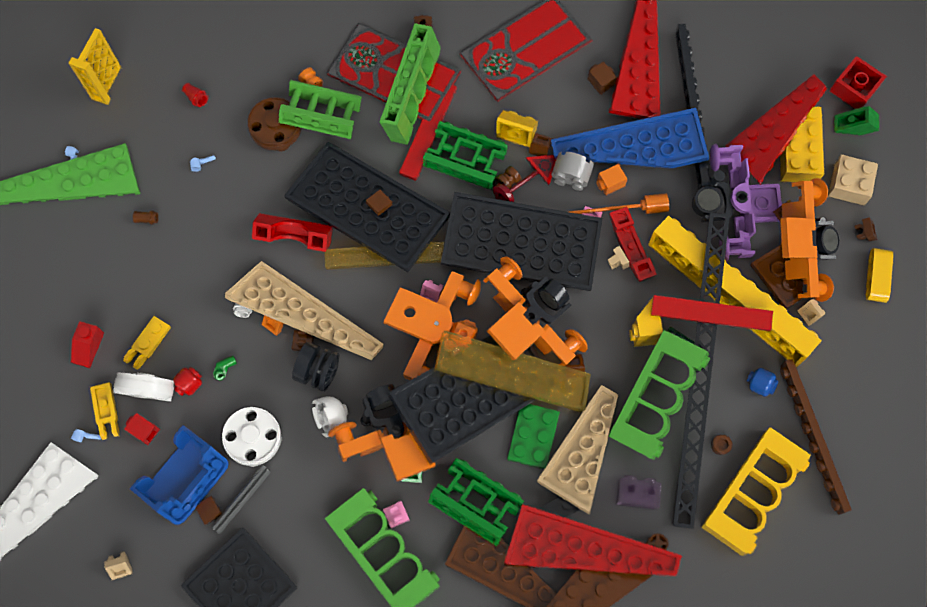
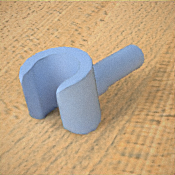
(70, 151)
(195, 163)
(78, 435)

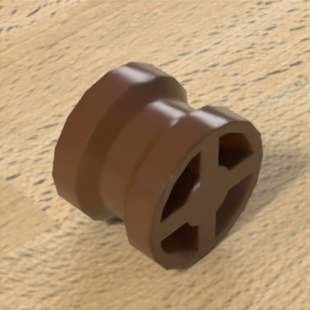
(658, 540)

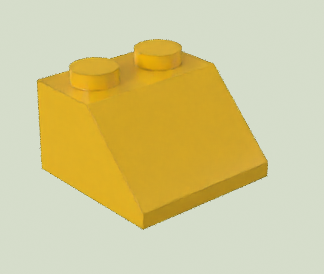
(516, 128)
(646, 328)

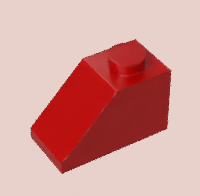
(85, 344)

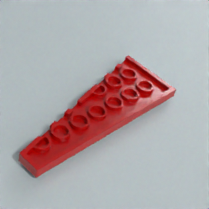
(638, 79)
(561, 543)

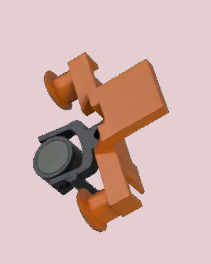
(806, 242)

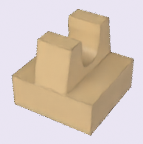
(618, 259)
(811, 312)
(118, 567)

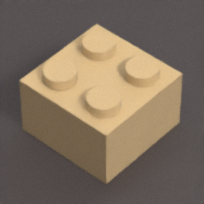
(853, 180)

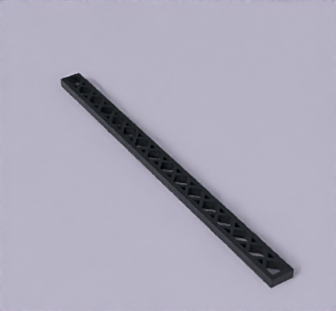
(708, 373)

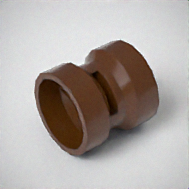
(509, 177)

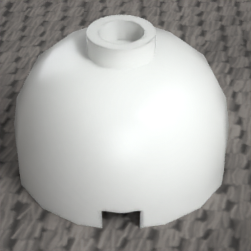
(329, 413)

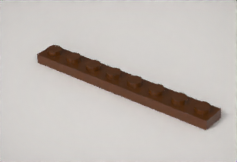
(817, 443)

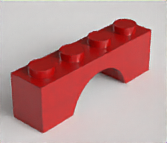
(272, 228)

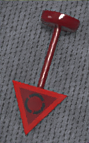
(543, 166)

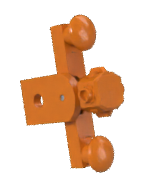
(431, 319)

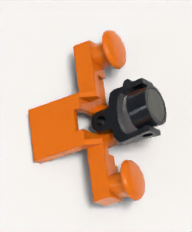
(517, 331)
(400, 448)

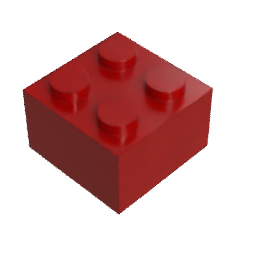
(857, 83)

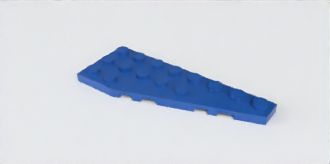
(653, 142)

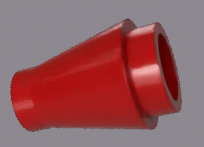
(196, 96)

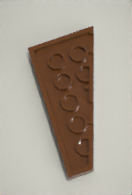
(485, 564)

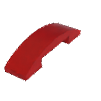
(631, 245)

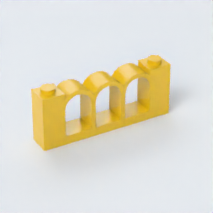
(782, 451)

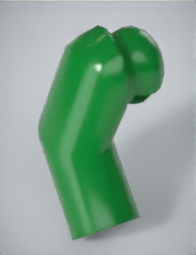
(222, 367)

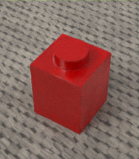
(141, 428)

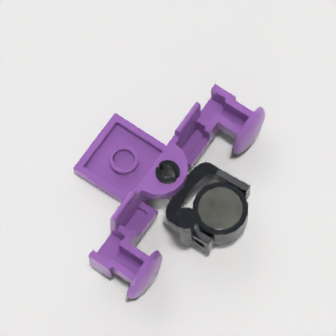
(752, 201)

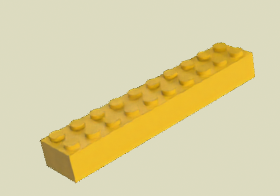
(687, 255)

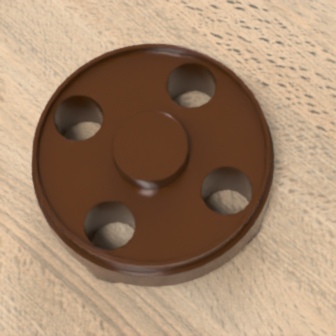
(270, 127)

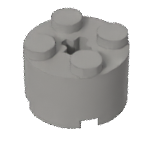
(572, 170)

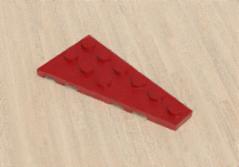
(776, 128)

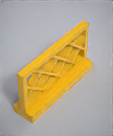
(89, 75)

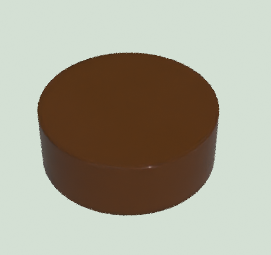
(721, 444)

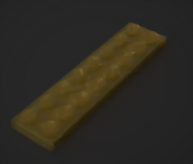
(523, 376)

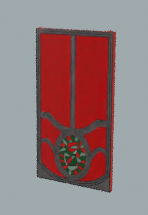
(525, 47)
(371, 64)

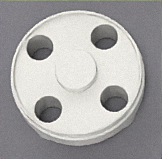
(143, 386)
(251, 436)

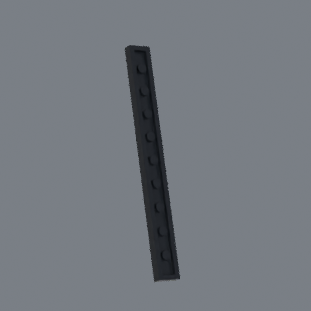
(689, 85)

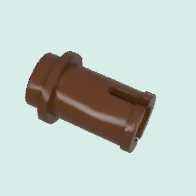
(145, 217)

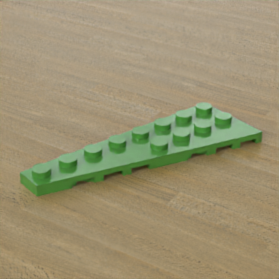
(86, 176)

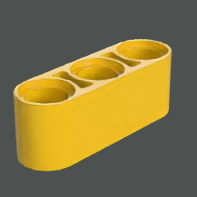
(879, 275)

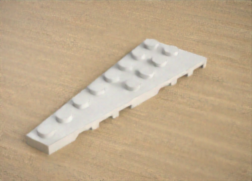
(42, 491)

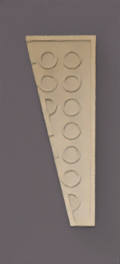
(286, 302)

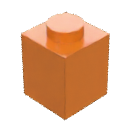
(611, 179)

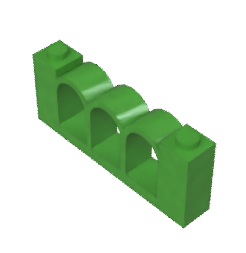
(410, 84)
(680, 350)
(352, 512)

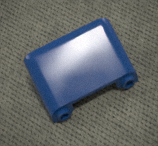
(183, 478)

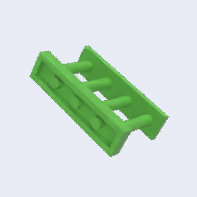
(317, 121)

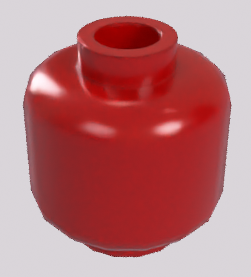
(187, 381)

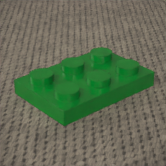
(533, 436)

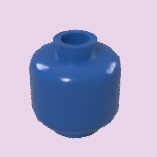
(762, 382)

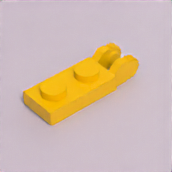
(147, 342)
(104, 409)

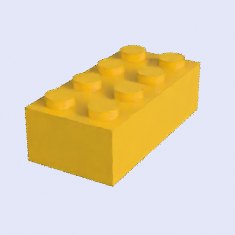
(804, 154)

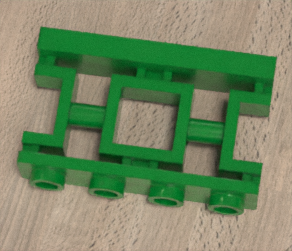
(461, 168)
(467, 513)

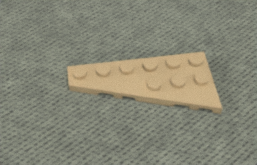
(578, 460)

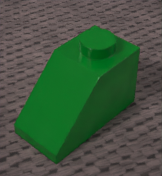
(857, 121)

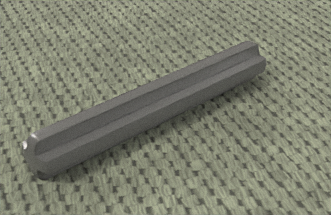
(240, 500)

